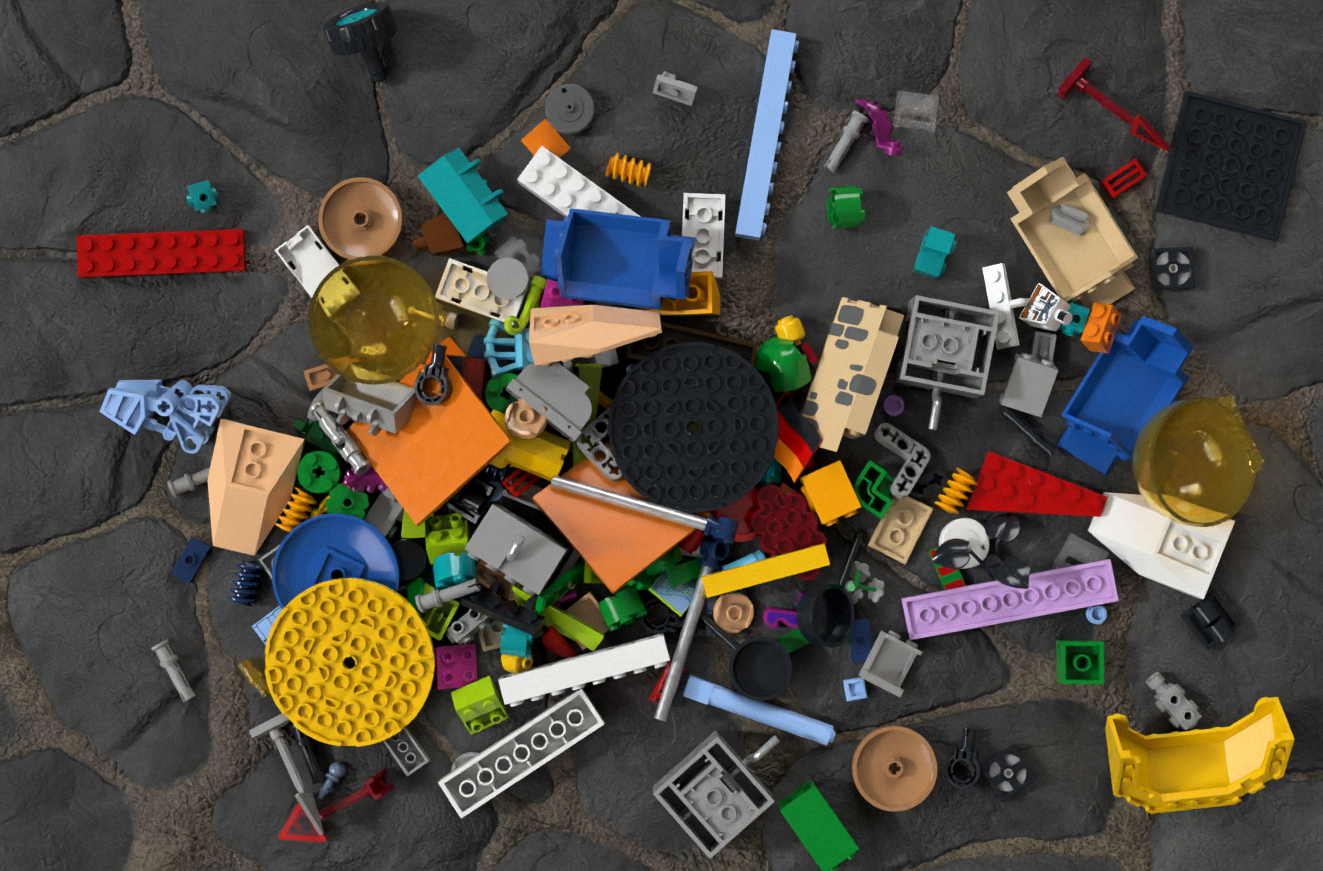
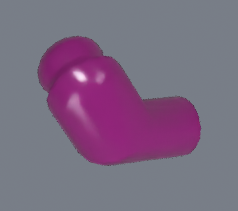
(569, 596)

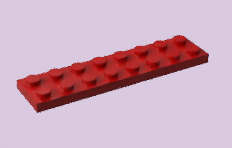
(161, 253)

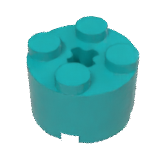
(453, 570)
(516, 642)

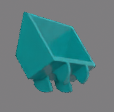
(464, 195)

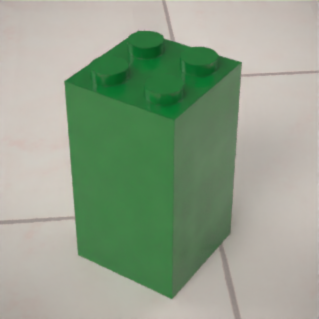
(818, 827)

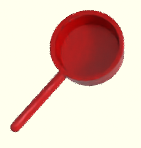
(741, 512)

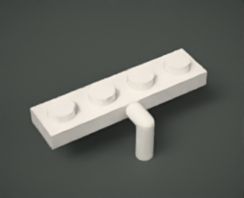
(1000, 300)

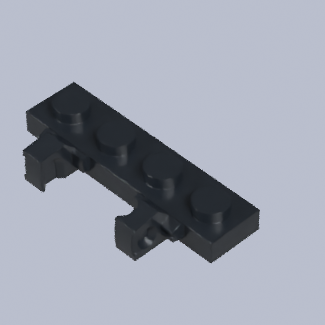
(490, 604)

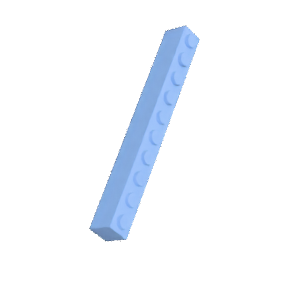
(765, 135)

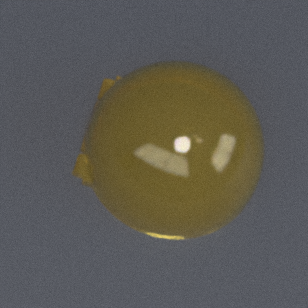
(374, 320)
(1196, 461)

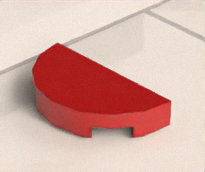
(556, 643)

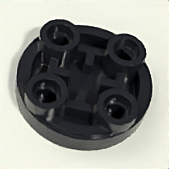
(410, 558)

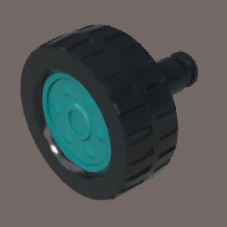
(361, 31)

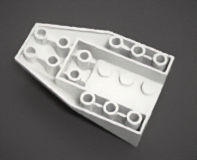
(1158, 547)

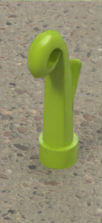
(533, 299)

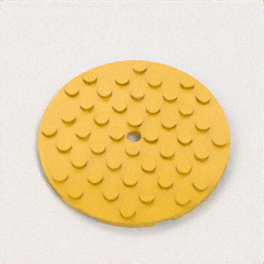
(389, 652)

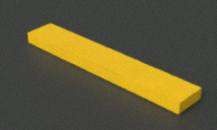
(765, 570)

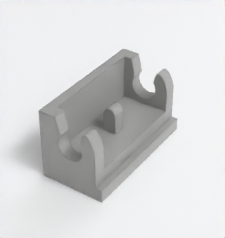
(526, 496)

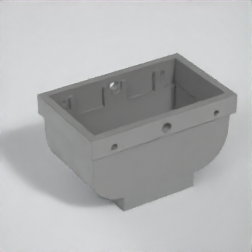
(558, 393)

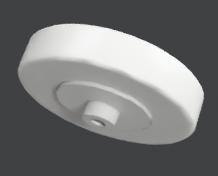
(972, 533)

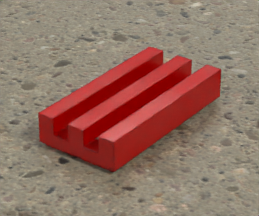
(1109, 188)
(511, 487)

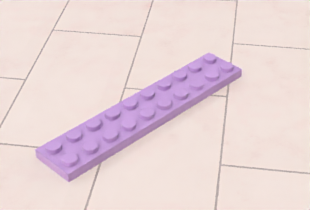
(997, 603)

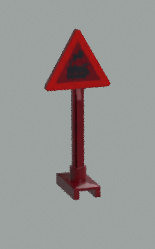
(1139, 128)
(300, 827)

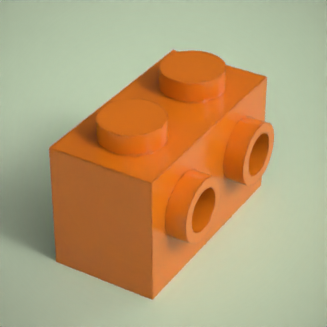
(1101, 328)

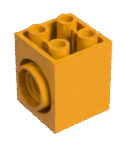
(829, 493)

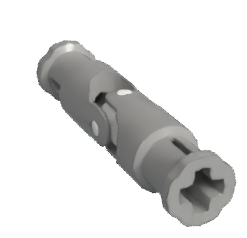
(338, 436)

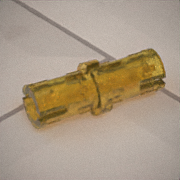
(254, 677)

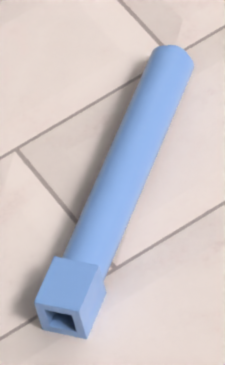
(761, 711)

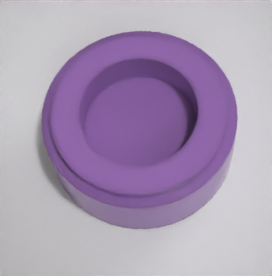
(893, 405)

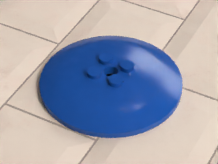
(328, 544)

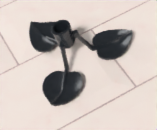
(1012, 572)

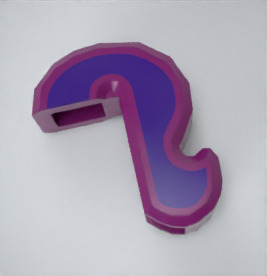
(789, 617)

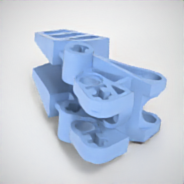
(190, 414)

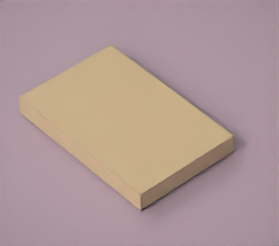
(900, 528)

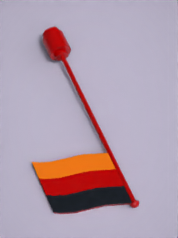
(794, 449)

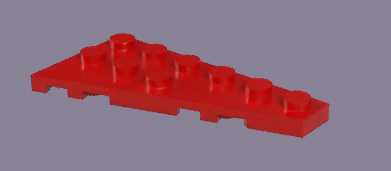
(1021, 489)

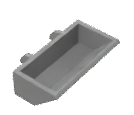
(378, 405)

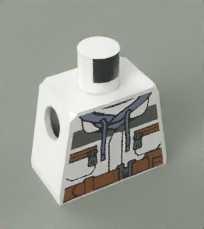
(1046, 310)

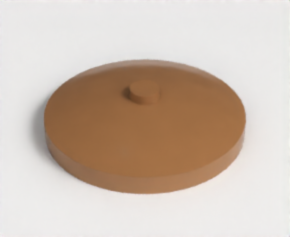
(360, 218)
(894, 768)

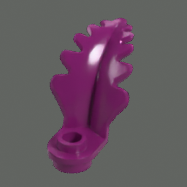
(881, 127)
(368, 479)

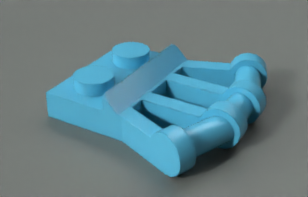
(522, 353)

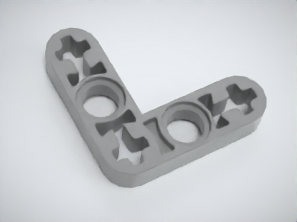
(596, 438)
(909, 455)

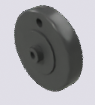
(570, 109)

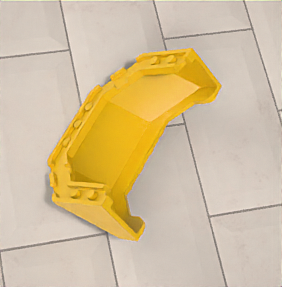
(1199, 765)

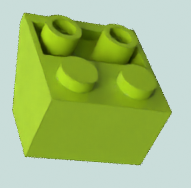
(446, 535)
(440, 618)
(479, 705)

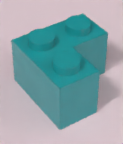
(932, 253)

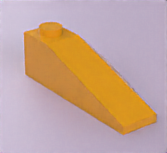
(702, 300)

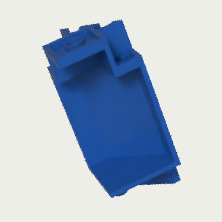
(617, 259)
(1124, 392)

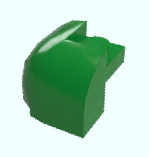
(782, 365)
(873, 489)

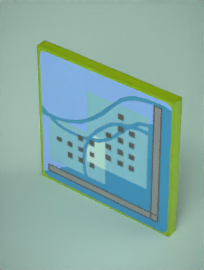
(676, 597)

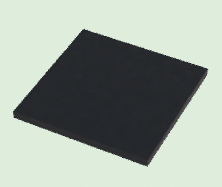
(1230, 166)

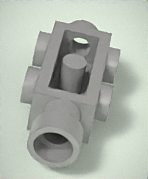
(469, 626)
(1177, 708)

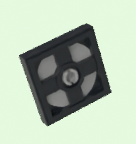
(1172, 268)
(1008, 772)

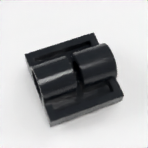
(472, 499)
(1210, 620)

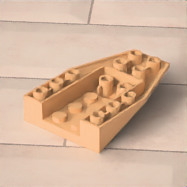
(586, 330)
(250, 483)

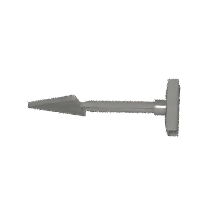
(305, 799)

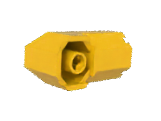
(536, 455)

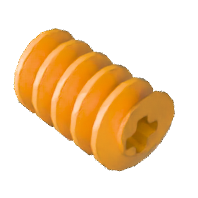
(628, 169)
(956, 492)
(297, 510)

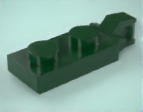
(314, 434)

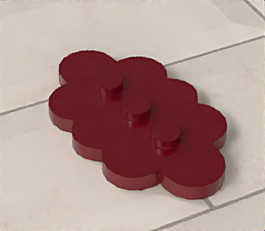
(785, 524)

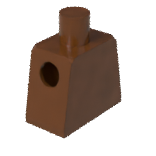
(439, 237)

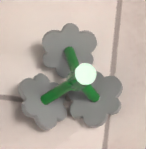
(859, 573)

